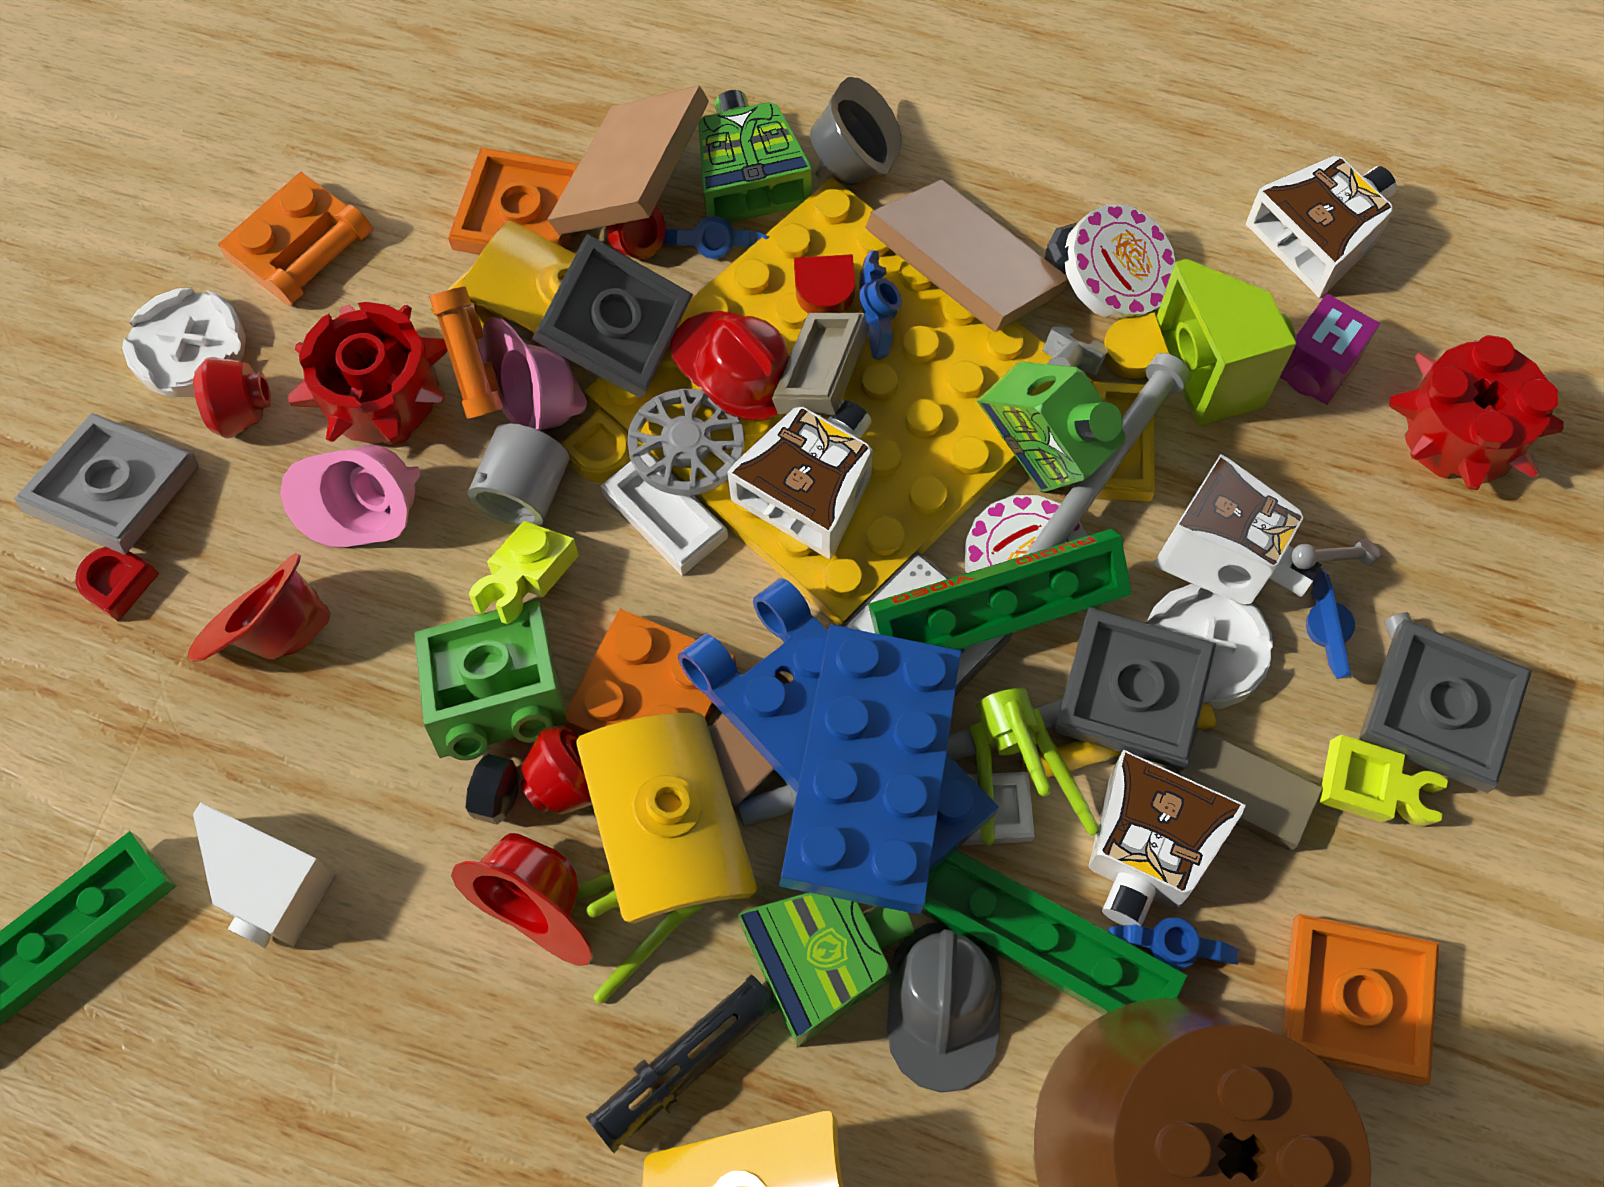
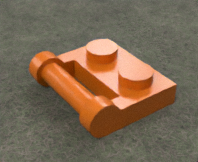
(285, 229)
(460, 330)

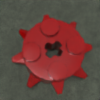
(369, 373)
(1478, 411)

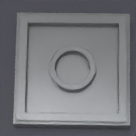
(107, 483)

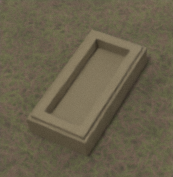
(821, 363)
(1274, 798)

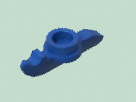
(713, 237)
(880, 304)
(1330, 625)
(1176, 943)

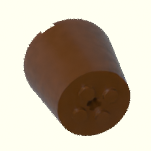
(1167, 1079)

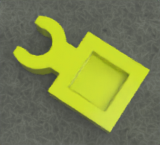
(524, 563)
(1372, 785)

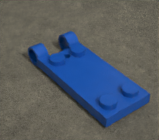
(779, 715)

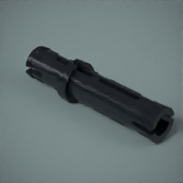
(615, 1120)

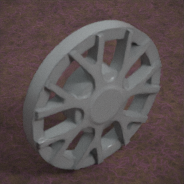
(684, 442)

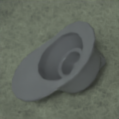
(855, 134)
(943, 1008)

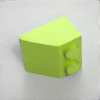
(1227, 339)

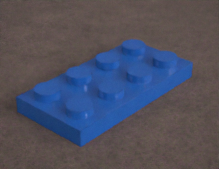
(872, 770)

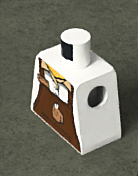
(1323, 219)
(807, 475)
(1236, 538)
(1156, 837)

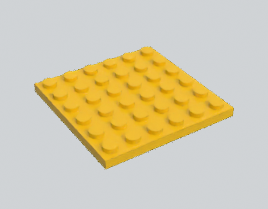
(926, 430)

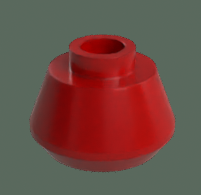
(230, 395)
(555, 773)

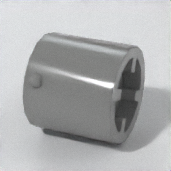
(518, 475)

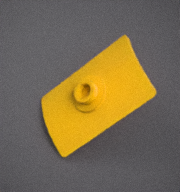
(518, 275)
(664, 815)
(773, 1155)

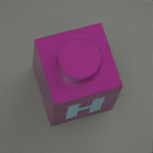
(1328, 348)

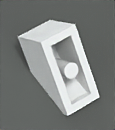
(258, 878)

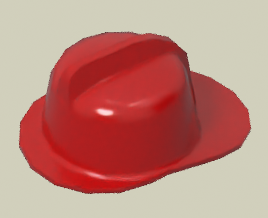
(732, 361)
(268, 619)
(529, 890)

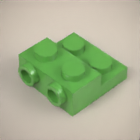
(488, 682)

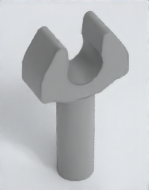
(1071, 352)

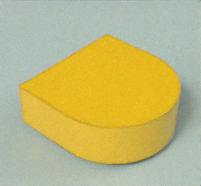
(1133, 345)
(598, 448)

